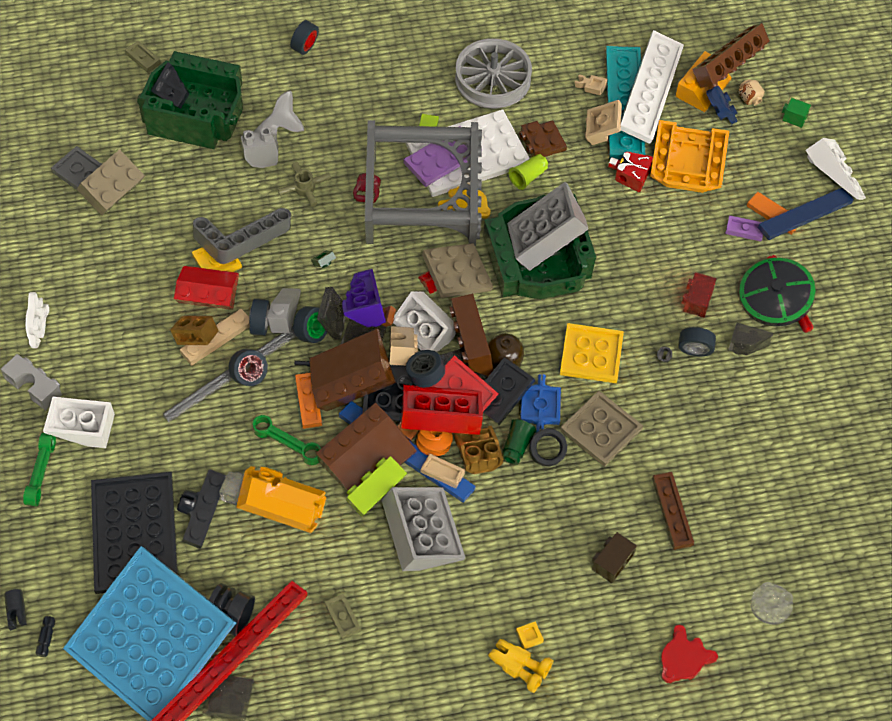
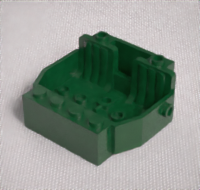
(203, 116)
(555, 276)

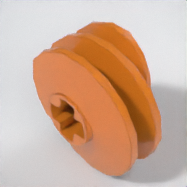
(434, 442)

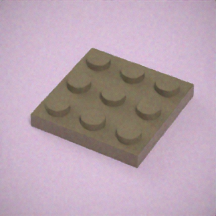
(457, 270)
(601, 428)

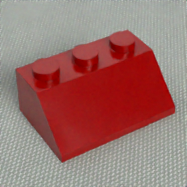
(206, 287)

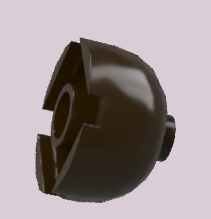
(506, 346)

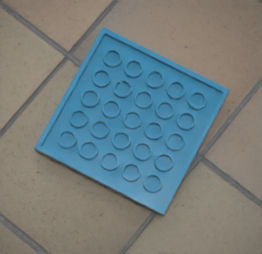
(149, 634)

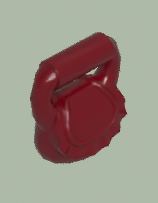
(361, 186)

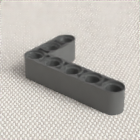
(242, 241)

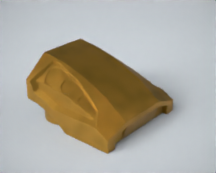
(480, 452)

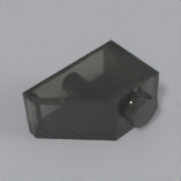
(749, 339)

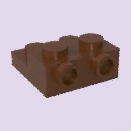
(542, 138)

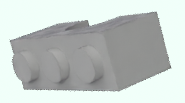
(21, 371)

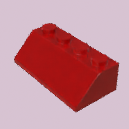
(441, 410)

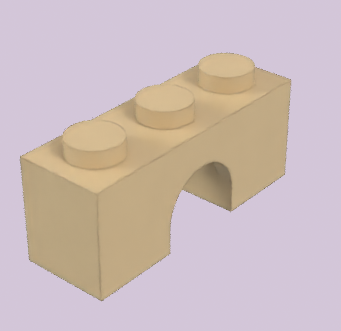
(402, 345)

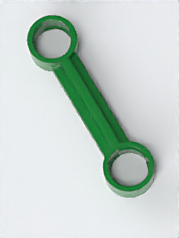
(285, 439)
(32, 492)

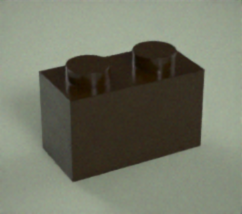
(613, 557)

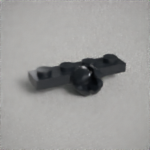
(200, 508)

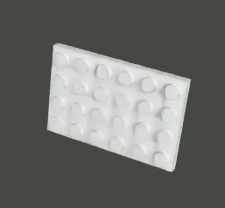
(499, 151)

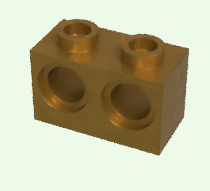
(194, 330)

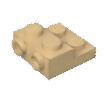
(603, 122)

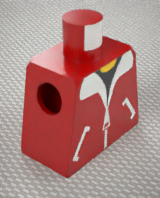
(632, 169)

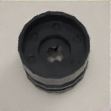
(236, 607)

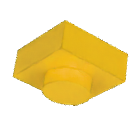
(529, 635)

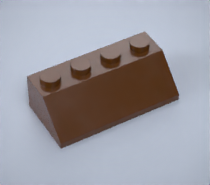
(471, 333)

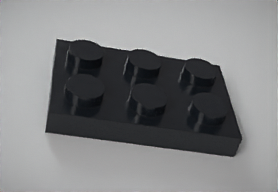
(511, 385)

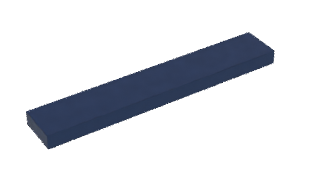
(805, 213)

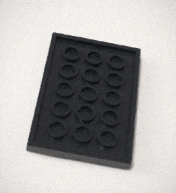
(131, 515)

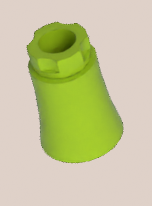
(527, 171)

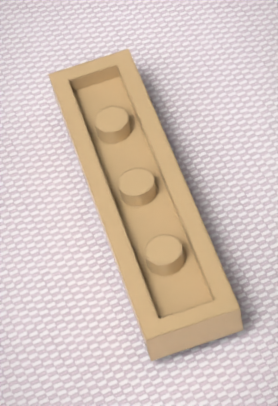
(227, 329)

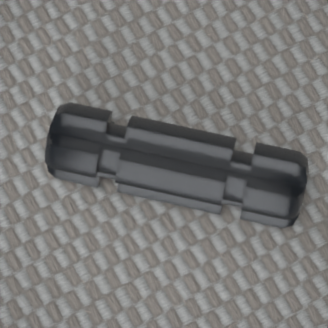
(45, 636)

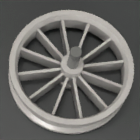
(493, 73)

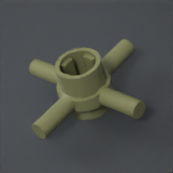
(304, 183)

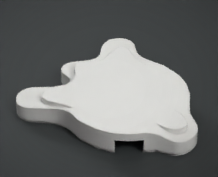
(36, 319)

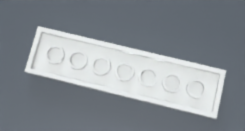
(651, 87)

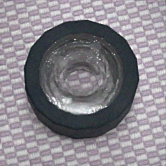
(697, 341)

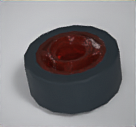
(238, 364)

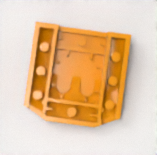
(689, 157)

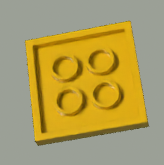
(591, 353)

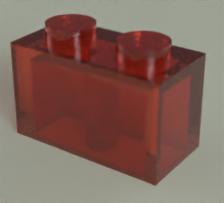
(699, 294)

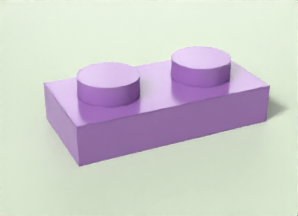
(744, 228)

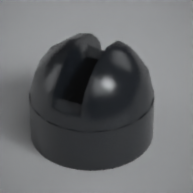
(660, 354)

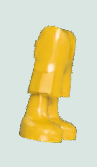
(514, 658)

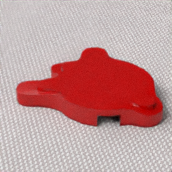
(683, 657)

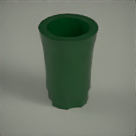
(517, 441)

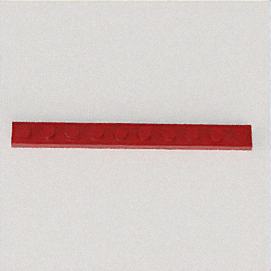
(232, 655)

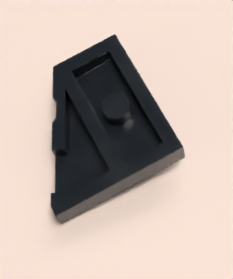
(170, 86)

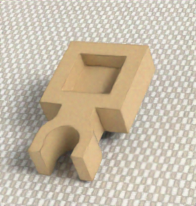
(592, 85)

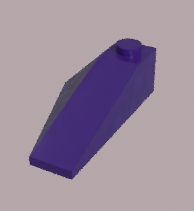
(363, 300)

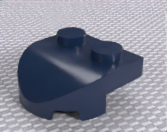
(721, 104)

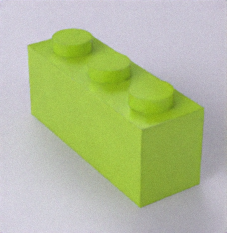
(375, 485)

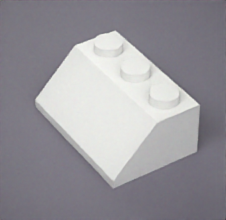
(429, 321)

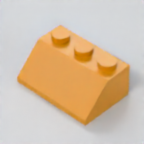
(690, 91)

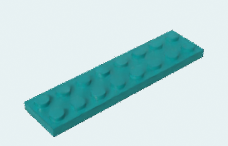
(621, 71)

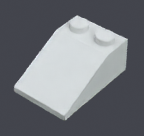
(80, 421)

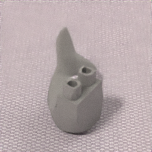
(261, 145)

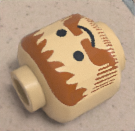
(751, 92)

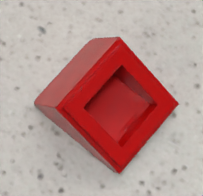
(428, 282)

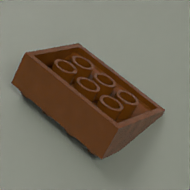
(350, 371)
(363, 446)

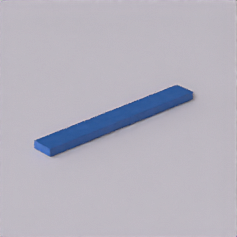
(416, 461)

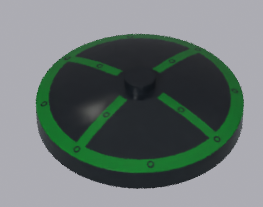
(777, 292)

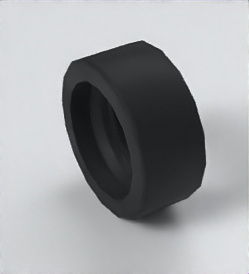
(533, 447)

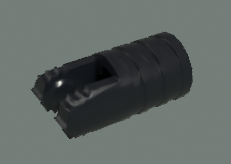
(15, 607)

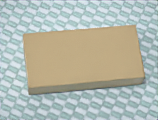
(442, 471)

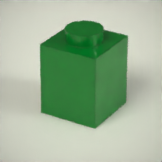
(796, 112)

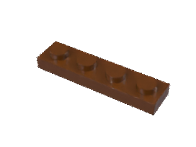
(673, 510)

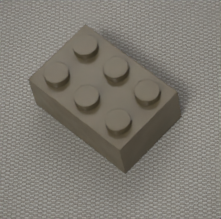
(110, 182)

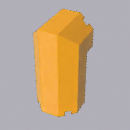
(280, 498)

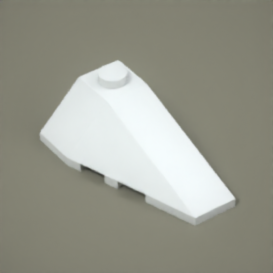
(830, 159)

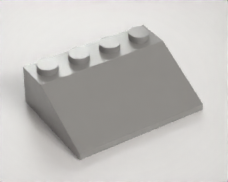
(546, 227)
(422, 527)

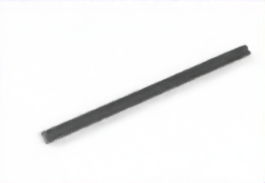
(222, 378)

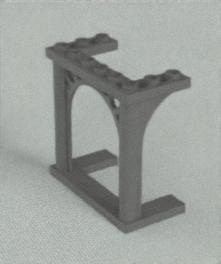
(464, 220)

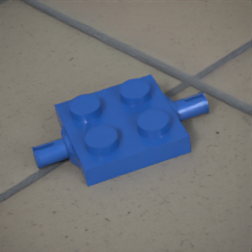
(541, 404)

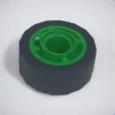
(307, 326)

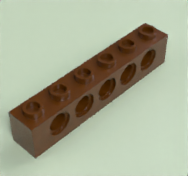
(731, 56)

